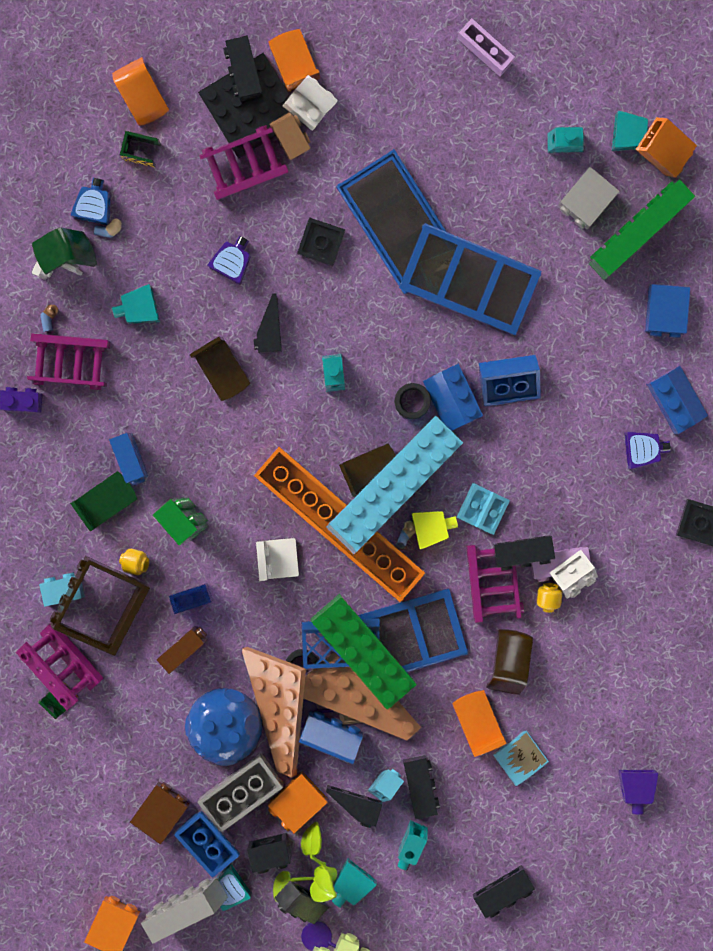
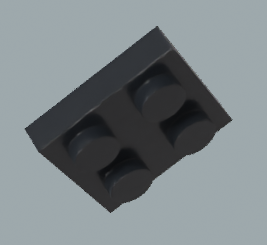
(321, 241)
(696, 522)

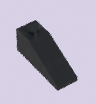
(269, 334)
(360, 807)

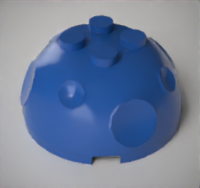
(223, 726)

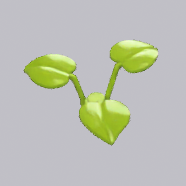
(324, 876)

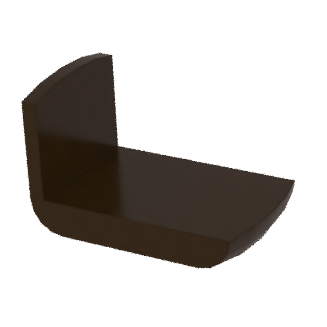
(221, 368)
(365, 467)
(511, 662)

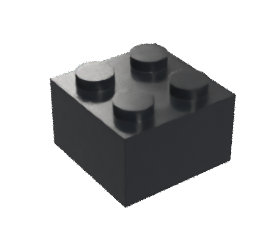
(269, 853)

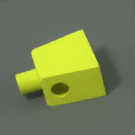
(432, 527)

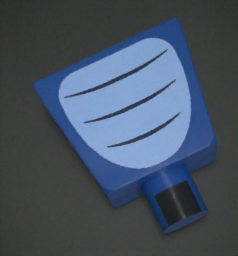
(93, 204)

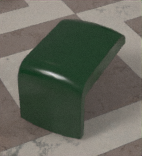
(63, 247)
(104, 501)

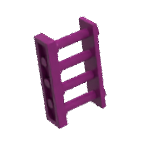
(241, 183)
(79, 344)
(479, 592)
(70, 655)

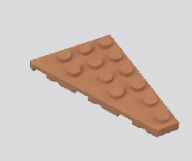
(346, 693)
(279, 697)

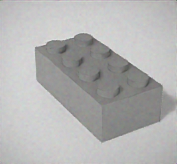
(240, 792)
(184, 909)

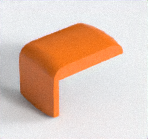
(293, 58)
(140, 92)
(478, 723)

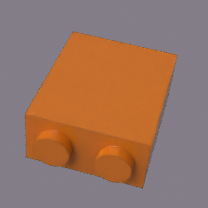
(666, 147)
(297, 802)
(112, 925)

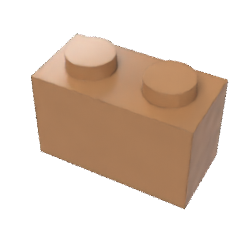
(290, 135)

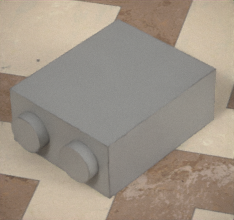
(588, 198)

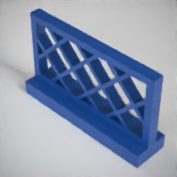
(308, 627)

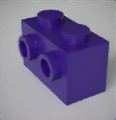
(21, 401)

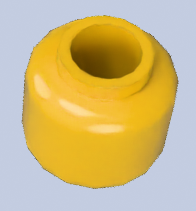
(134, 561)
(549, 597)

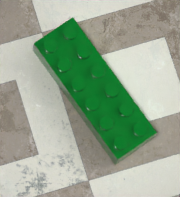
(645, 225)
(181, 519)
(363, 651)

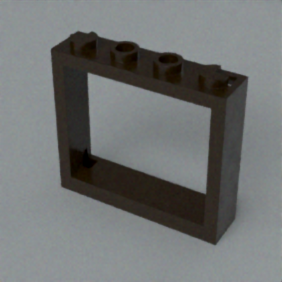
(123, 624)

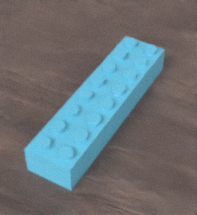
(394, 485)

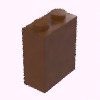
(182, 649)
(160, 812)

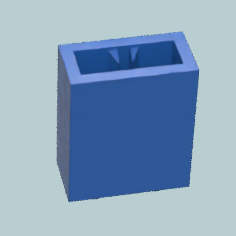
(667, 310)
(129, 458)

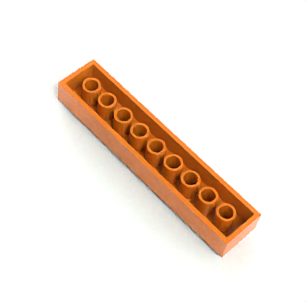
(320, 506)

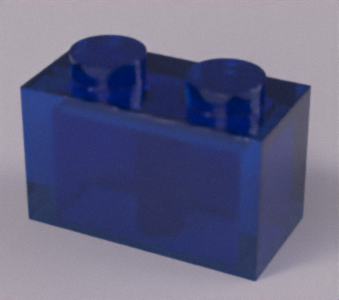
(190, 598)

